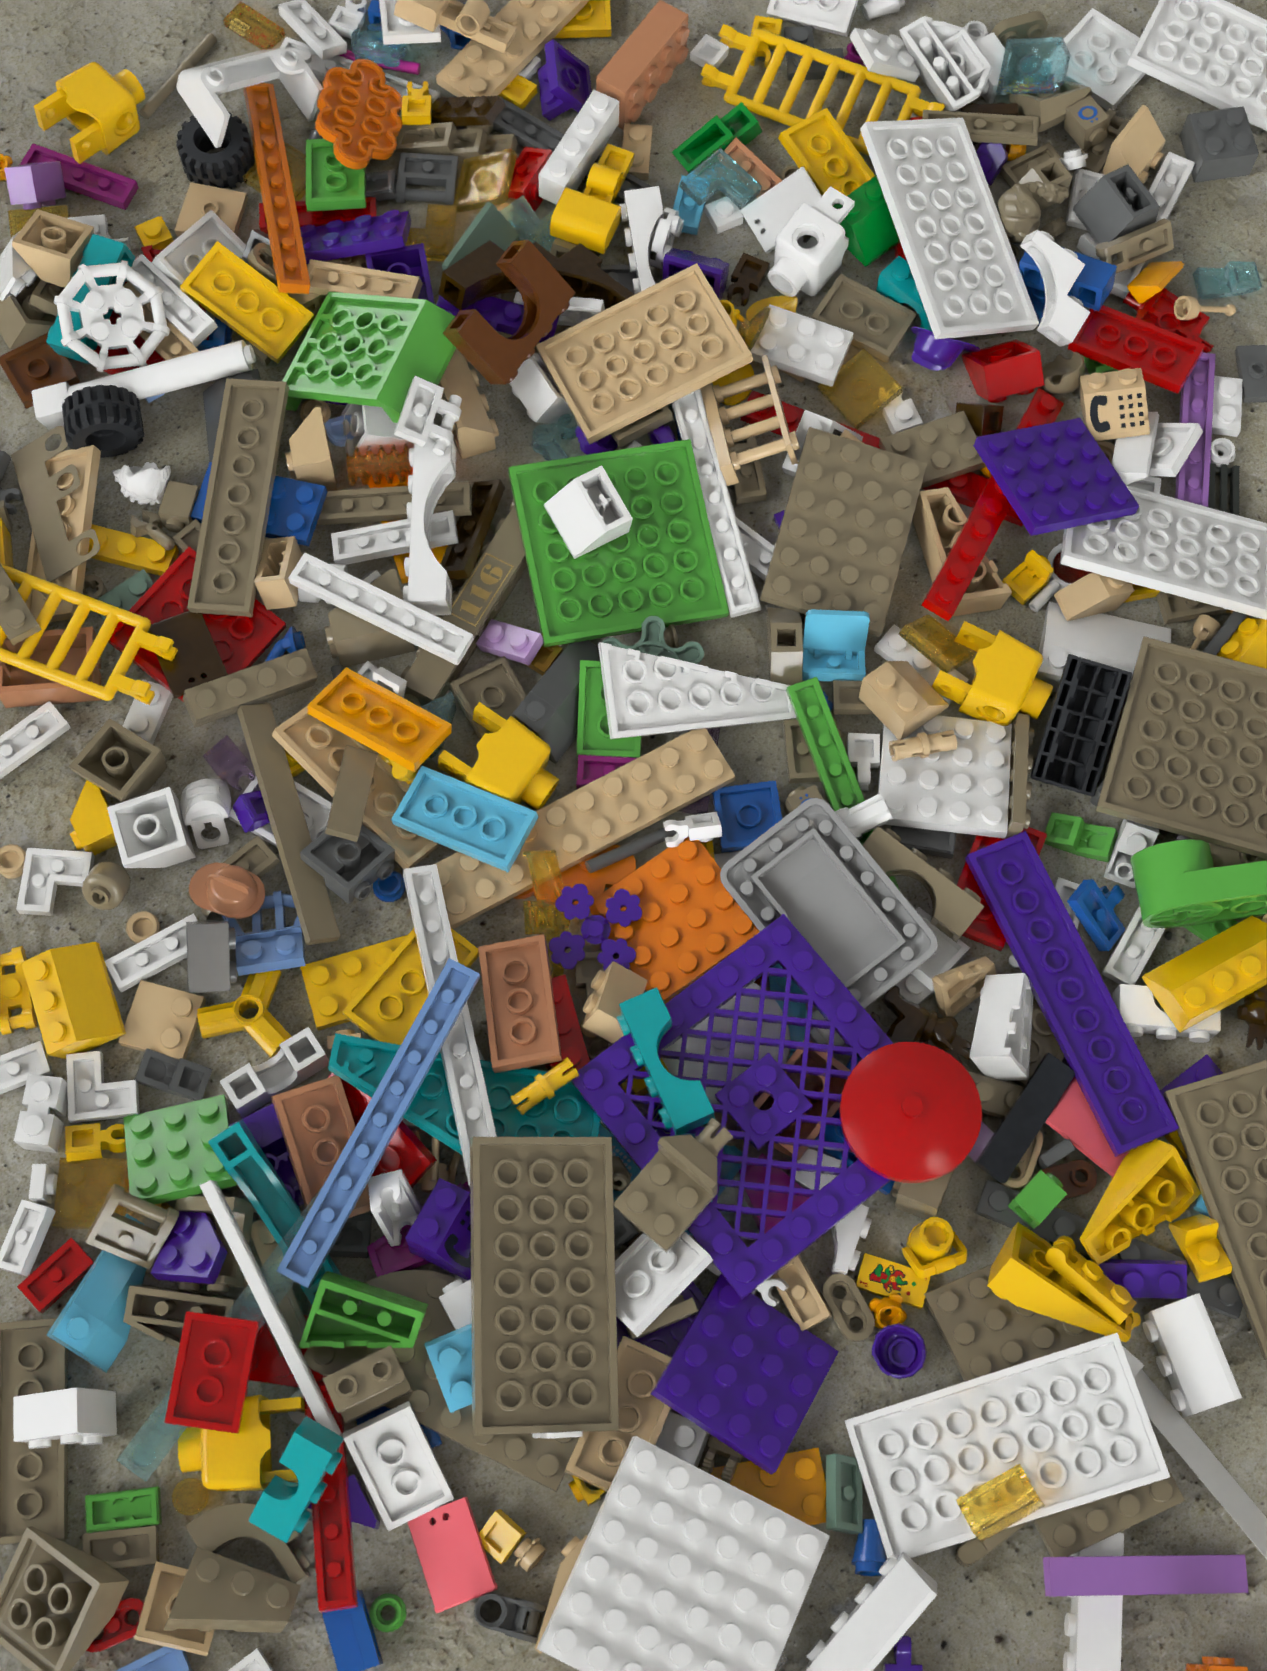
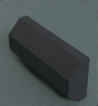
(1080, 725)

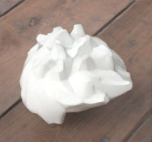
(144, 483)

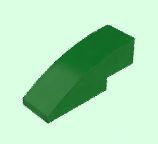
(717, 134)

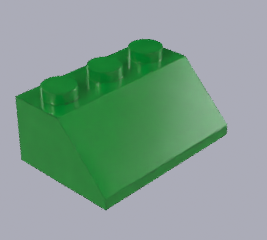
(869, 223)

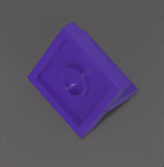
(562, 81)

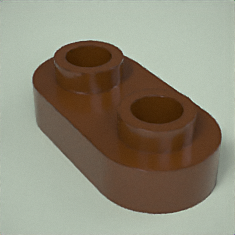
(1066, 1175)

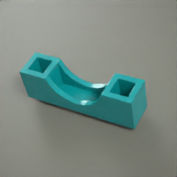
(682, 1100)

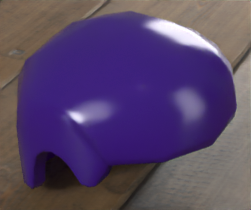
(899, 1351)

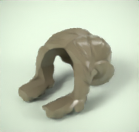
(1022, 214)

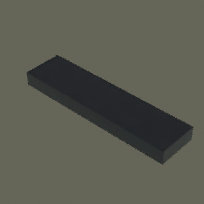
(1025, 1118)

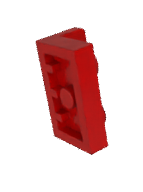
(526, 173)

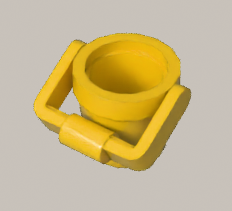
(930, 1248)

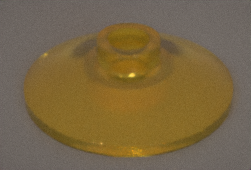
(751, 329)

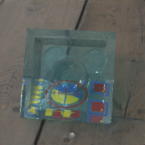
(1033, 66)

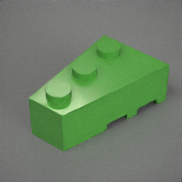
(361, 1315)

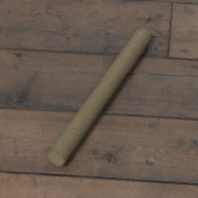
(170, 84)

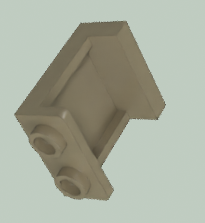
(230, 1273)
(367, 1384)

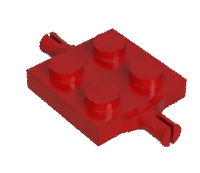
(1160, 312)

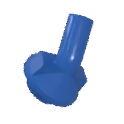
(291, 642)

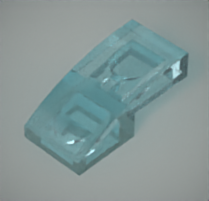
(1232, 280)

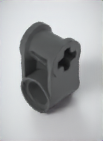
(512, 1617)

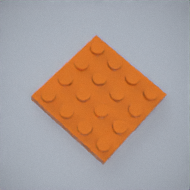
(685, 919)

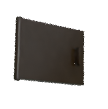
(195, 652)

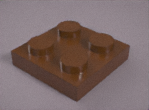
(36, 367)

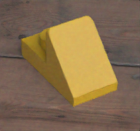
(1200, 1246)

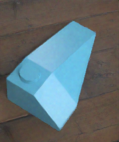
(94, 1315)

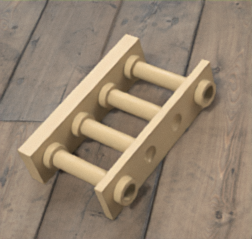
(725, 438)

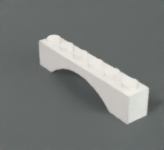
(642, 212)
(427, 581)

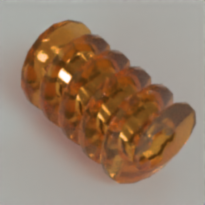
(378, 465)

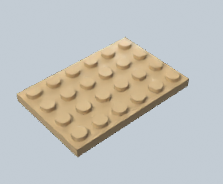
(644, 353)

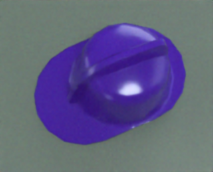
(937, 353)

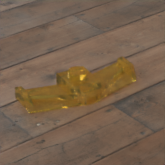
(542, 915)

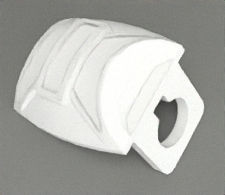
(204, 803)

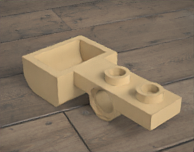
(468, 19)

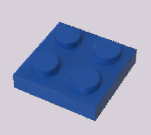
(746, 813)

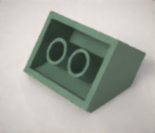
(486, 226)

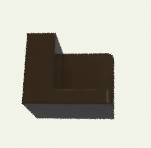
(983, 418)

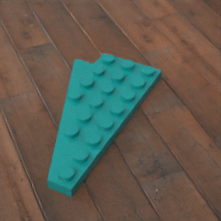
(565, 1115)

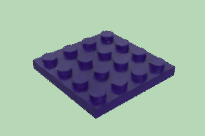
(1055, 476)
(745, 1374)

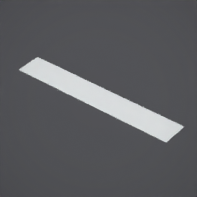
(1203, 1463)

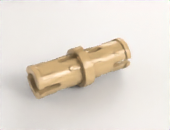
(922, 745)

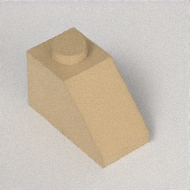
(1092, 596)

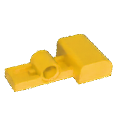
(591, 215)

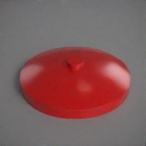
(910, 1112)

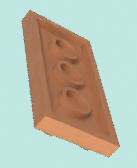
(519, 1004)
(315, 1131)

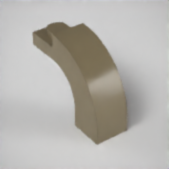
(230, 1523)

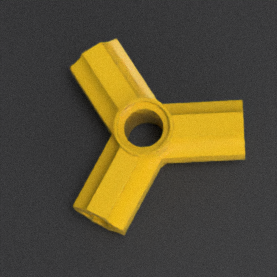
(228, 1018)

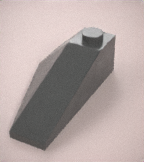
(552, 704)

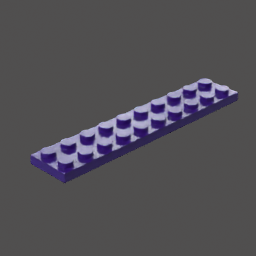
(1071, 994)

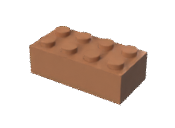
(645, 61)

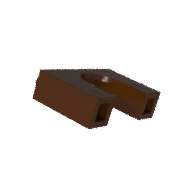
(544, 298)

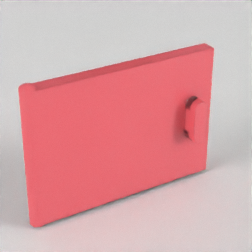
(1077, 1123)
(452, 1555)

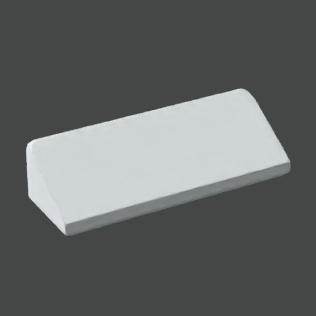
(1134, 454)

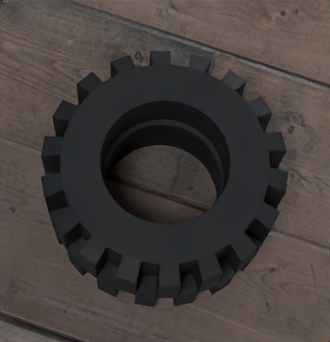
(220, 168)
(103, 418)

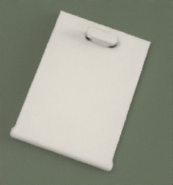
(778, 206)

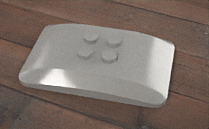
(834, 897)

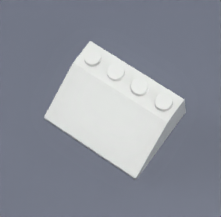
(1095, 638)

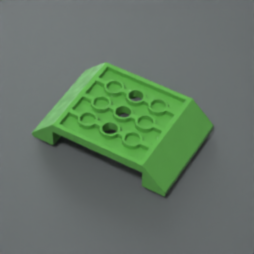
(397, 344)

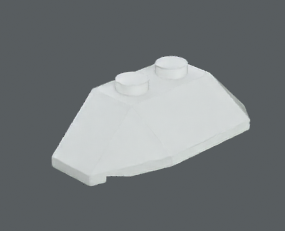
(947, 61)

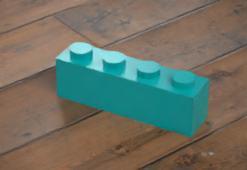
(96, 252)

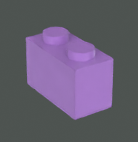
(35, 184)

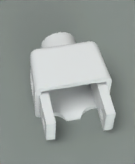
(811, 264)

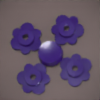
(594, 928)

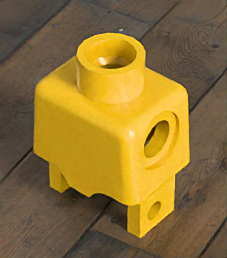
(97, 106)
(1003, 678)
(508, 761)
(240, 1459)

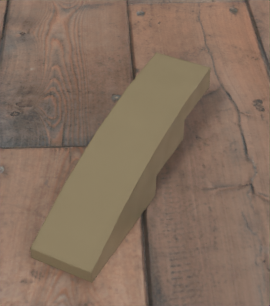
(447, 140)

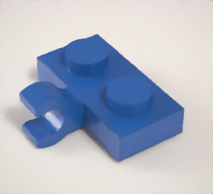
(1096, 912)

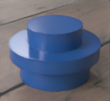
(390, 889)

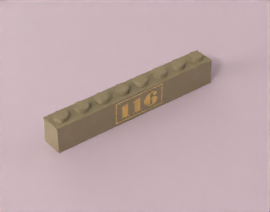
(473, 607)

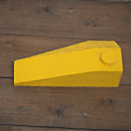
(1144, 1192)
(1031, 1283)

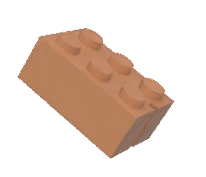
(33, 690)

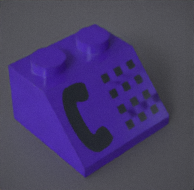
(444, 1229)

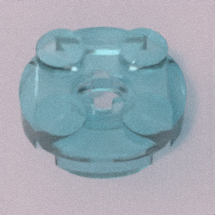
(370, 46)

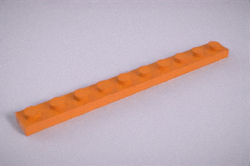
(276, 189)

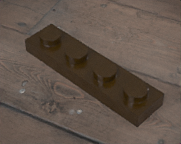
(472, 529)

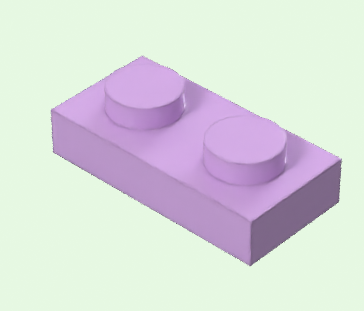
(510, 641)

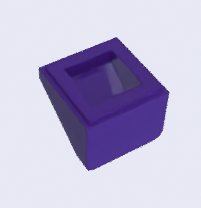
(251, 811)

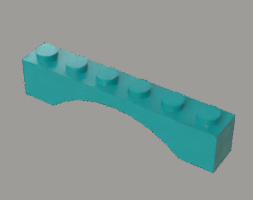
(262, 1186)

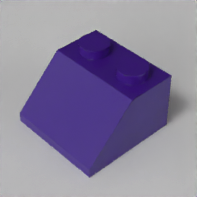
(713, 268)

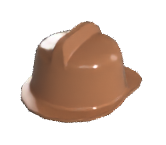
(227, 890)

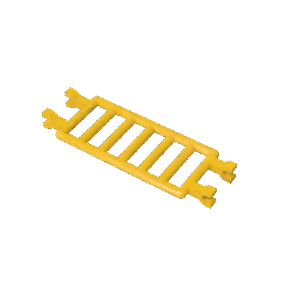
(729, 36)
(117, 681)

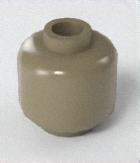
(106, 885)

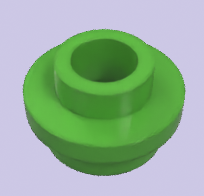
(376, 1612)

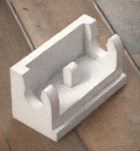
(393, 1204)

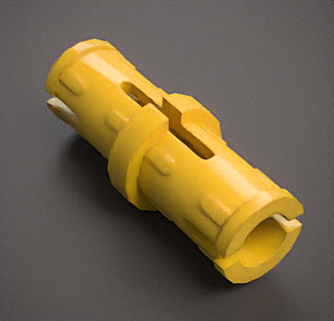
(544, 1086)

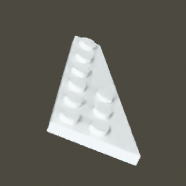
(672, 695)

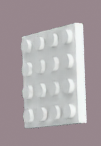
(953, 788)

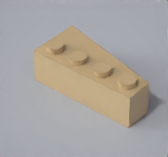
(938, 524)

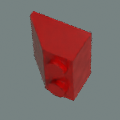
(1004, 370)

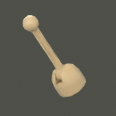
(1192, 307)
(1204, 630)

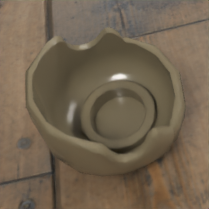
(1063, 374)

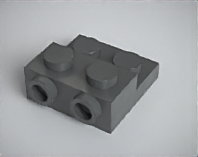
(350, 865)

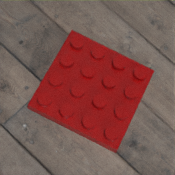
(237, 638)

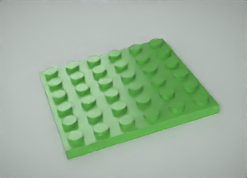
(655, 569)

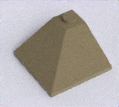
(55, 1602)

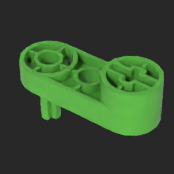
(1183, 888)

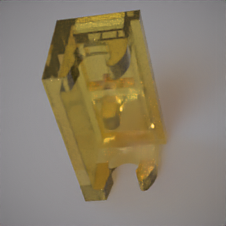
(999, 1503)

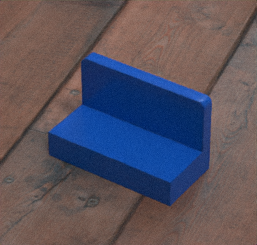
(353, 1637)

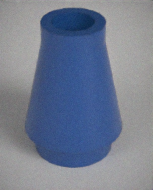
(869, 1550)

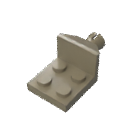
(675, 1185)

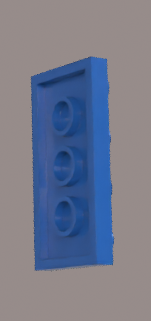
(292, 510)

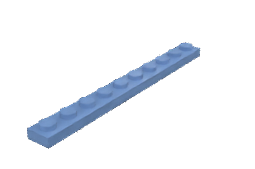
(378, 1124)

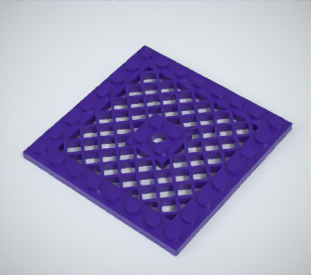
(600, 1080)

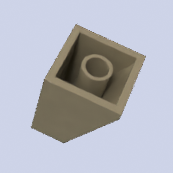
(361, 641)

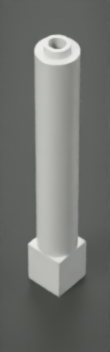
(152, 379)

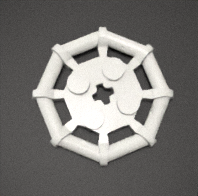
(101, 330)

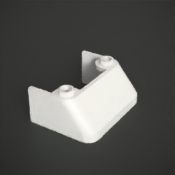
(203, 83)

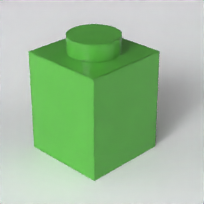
(1038, 1198)

